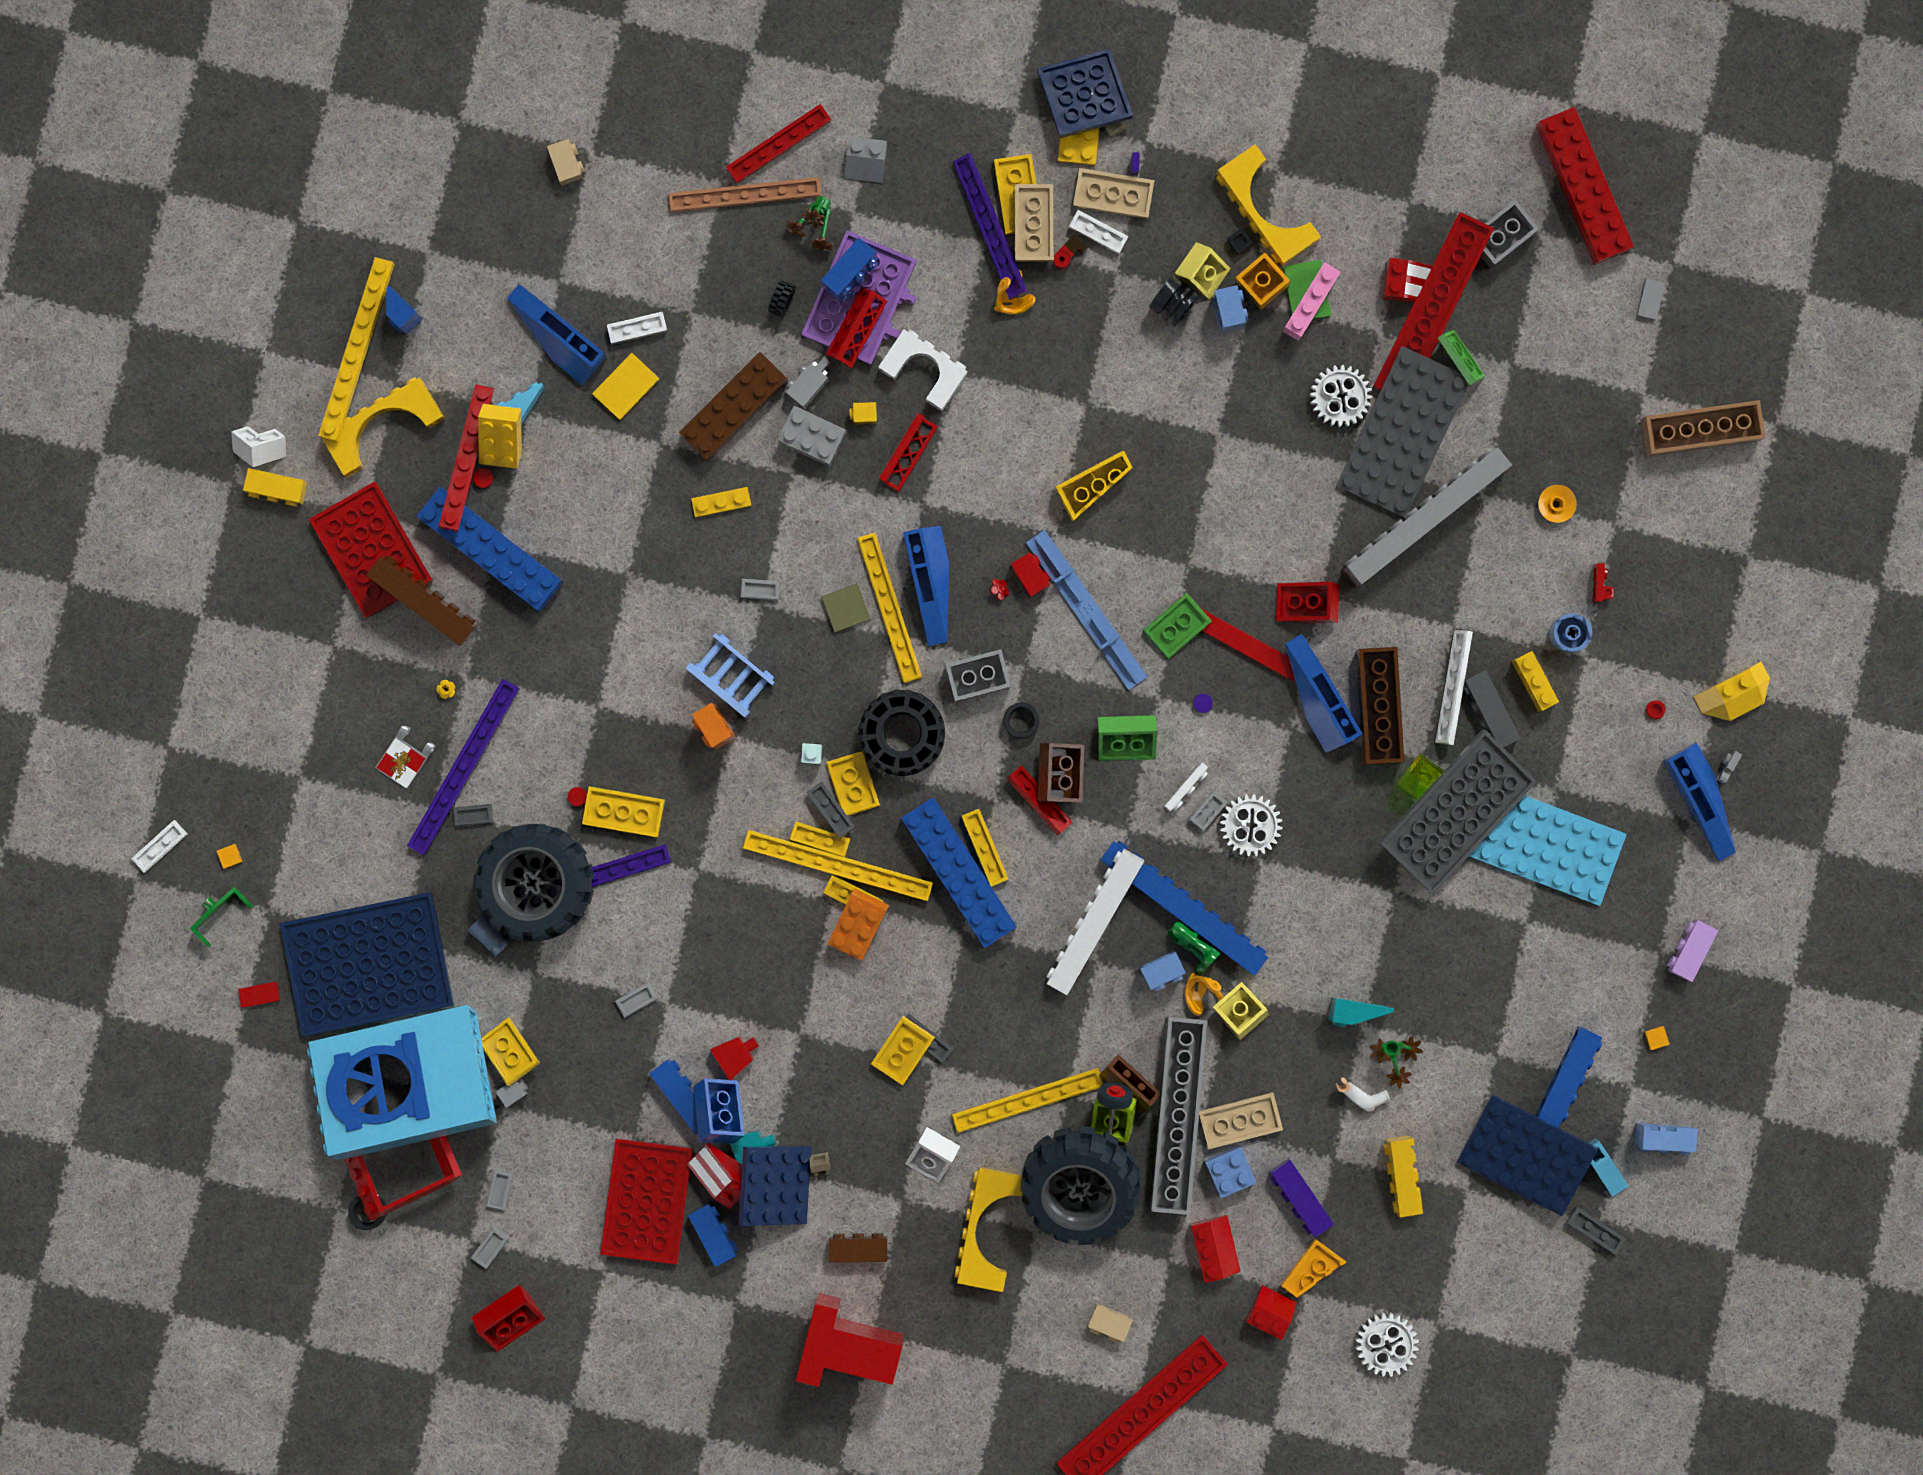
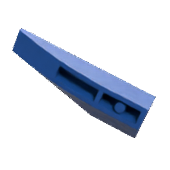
(557, 337)
(931, 579)
(1319, 697)
(1701, 794)

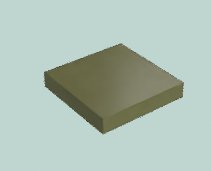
(846, 607)

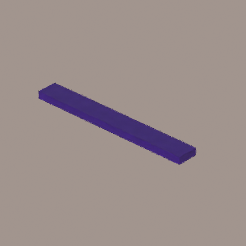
(989, 225)
(619, 868)

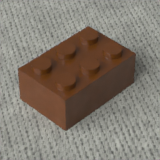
(1061, 772)

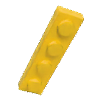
(985, 847)

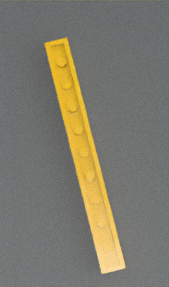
(356, 349)
(838, 865)

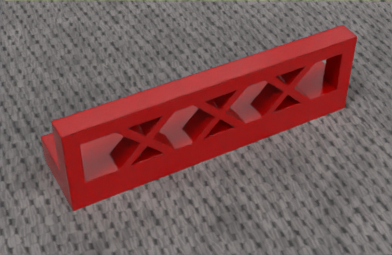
(854, 319)
(901, 449)

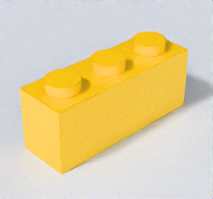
(275, 487)
(1535, 681)

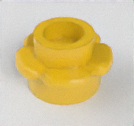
(446, 684)

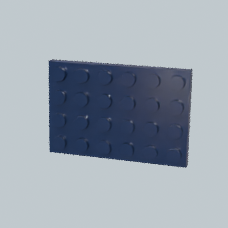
(1527, 1155)

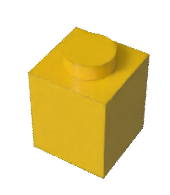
(863, 413)

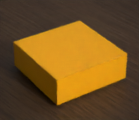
(229, 856)
(1656, 1037)

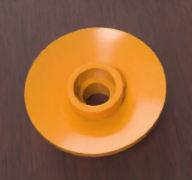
(1566, 500)

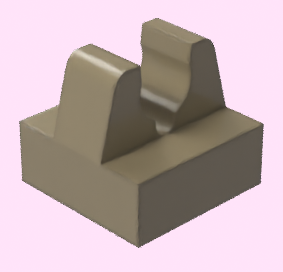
(820, 1162)

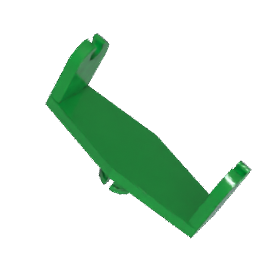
(212, 909)

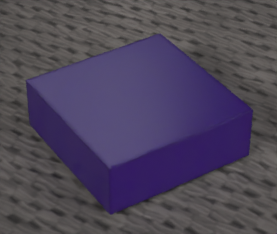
(1135, 162)

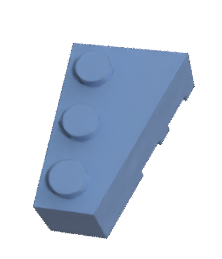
(1665, 1138)

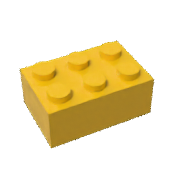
(499, 436)

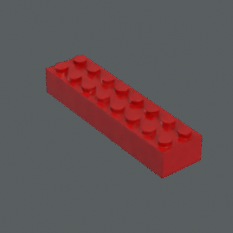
(1584, 185)

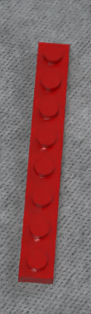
(464, 462)

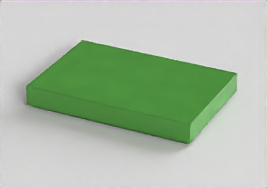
(1300, 278)
(1461, 357)
(1177, 625)

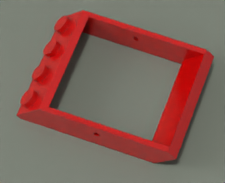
(368, 1193)

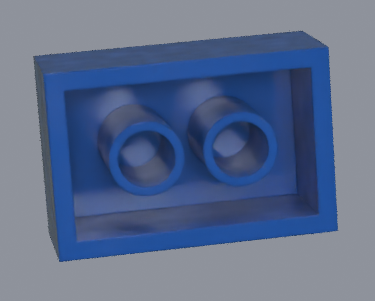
(850, 270)
(719, 1111)

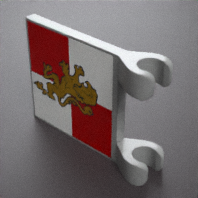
(402, 760)

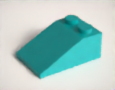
(1353, 1012)

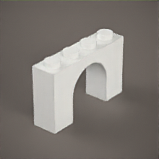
(909, 346)

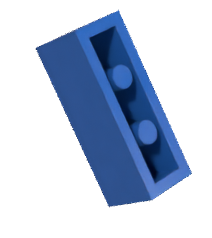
(713, 1234)

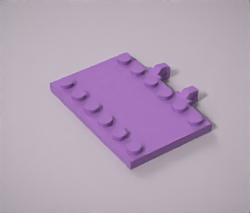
(886, 280)

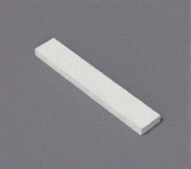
(1453, 687)

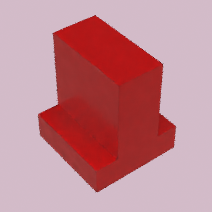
(847, 1346)

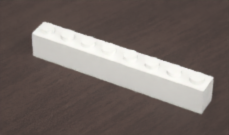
(1095, 922)

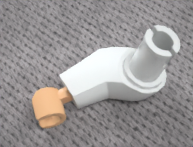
(1361, 1098)

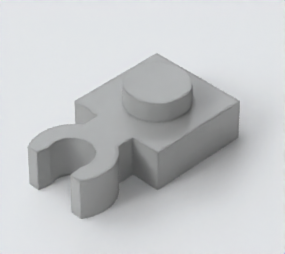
(1730, 762)

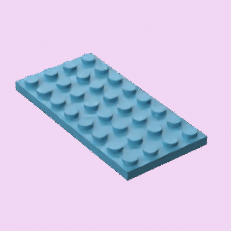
(1554, 849)

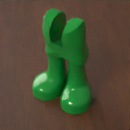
(1188, 940)

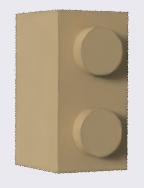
(565, 161)
(1109, 1323)

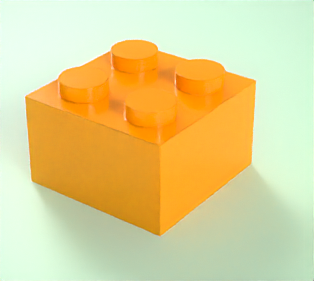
(1262, 281)

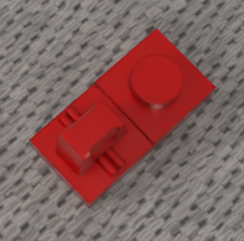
(1600, 591)

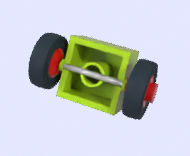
(1114, 1111)

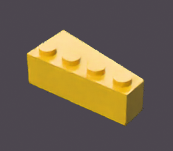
(1092, 483)
(1403, 1176)

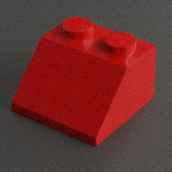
(1271, 1312)

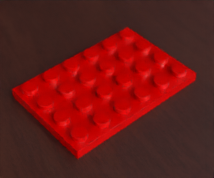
(360, 533)
(646, 1201)

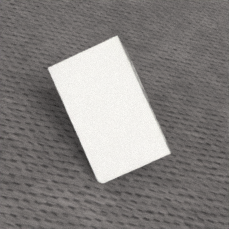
(258, 448)

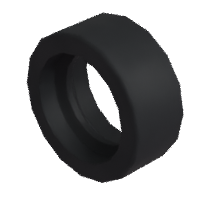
(1035, 716)
(357, 1222)

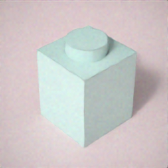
(811, 753)

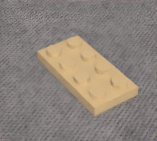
(1113, 193)
(1034, 223)
(1240, 1120)

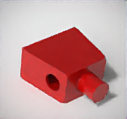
(734, 1055)

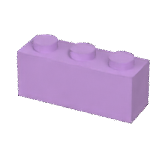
(1692, 950)

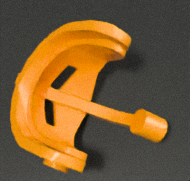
(1018, 305)
(1194, 998)

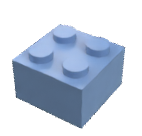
(1229, 309)
(1162, 970)
(1230, 1171)

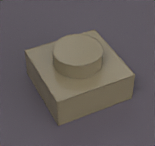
(1115, 129)

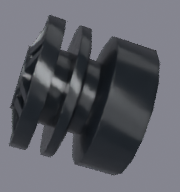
(1173, 301)

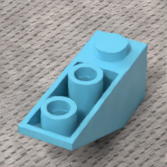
(525, 400)
(1607, 1170)

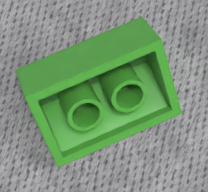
(1127, 738)

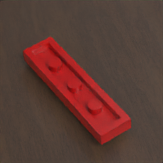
(1048, 811)

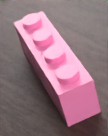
(1311, 301)

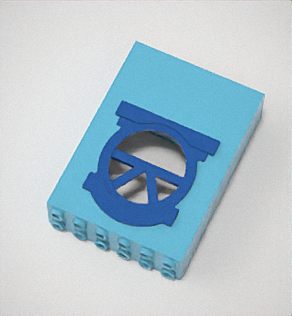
(447, 1083)

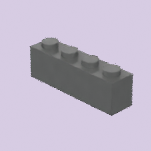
(1490, 708)

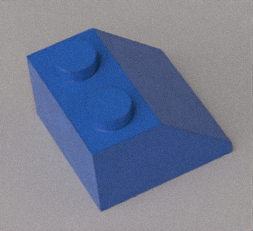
(401, 314)

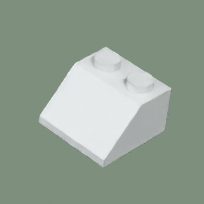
(932, 1155)

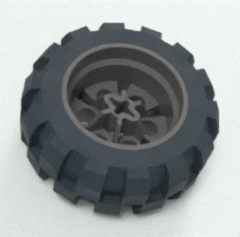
(502, 902)
(1077, 1154)

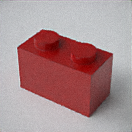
(1030, 574)

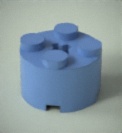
(1566, 623)

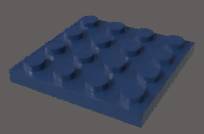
(1084, 93)
(774, 1185)

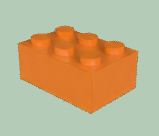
(713, 725)
(858, 924)

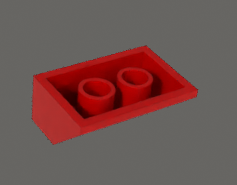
(1215, 1248)
(507, 1318)

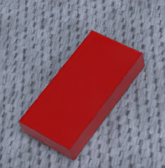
(259, 994)

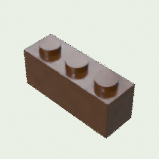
(1123, 1073)
(858, 1248)

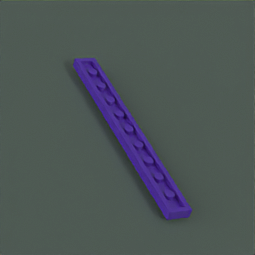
(463, 767)

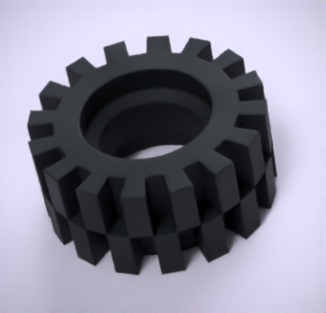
(781, 298)

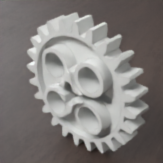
(1358, 393)
(1233, 823)
(1393, 1361)

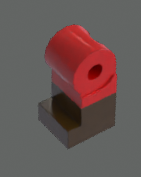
(1068, 251)

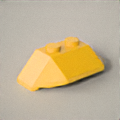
(1735, 694)

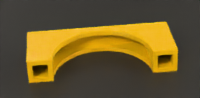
(1283, 242)
(411, 398)
(974, 1268)

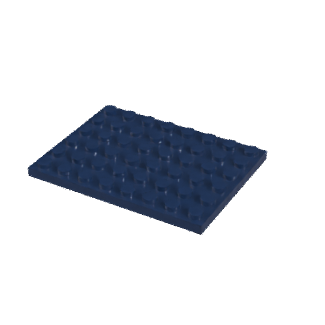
(367, 964)

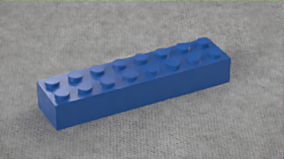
(494, 553)
(959, 872)

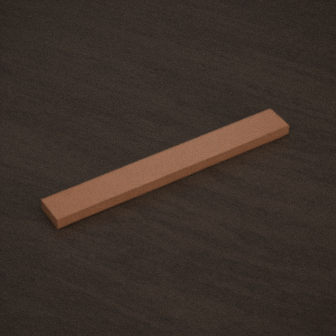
(744, 194)

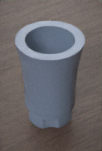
(488, 935)

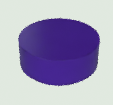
(1202, 703)

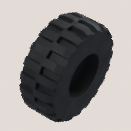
(902, 703)

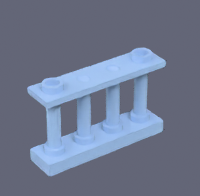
(728, 693)

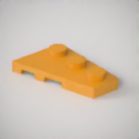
(1311, 1267)

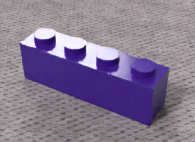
(1301, 1198)

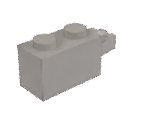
(809, 383)

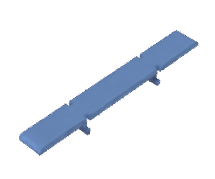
(1086, 610)

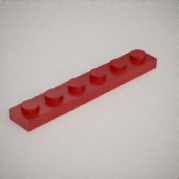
(778, 143)

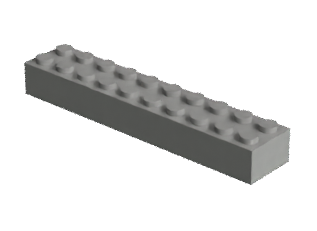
(1430, 514)
(1178, 1115)

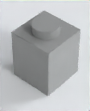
(511, 1094)

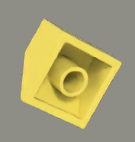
(1202, 270)
(1241, 1011)

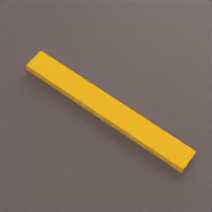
(889, 607)
(1027, 1100)

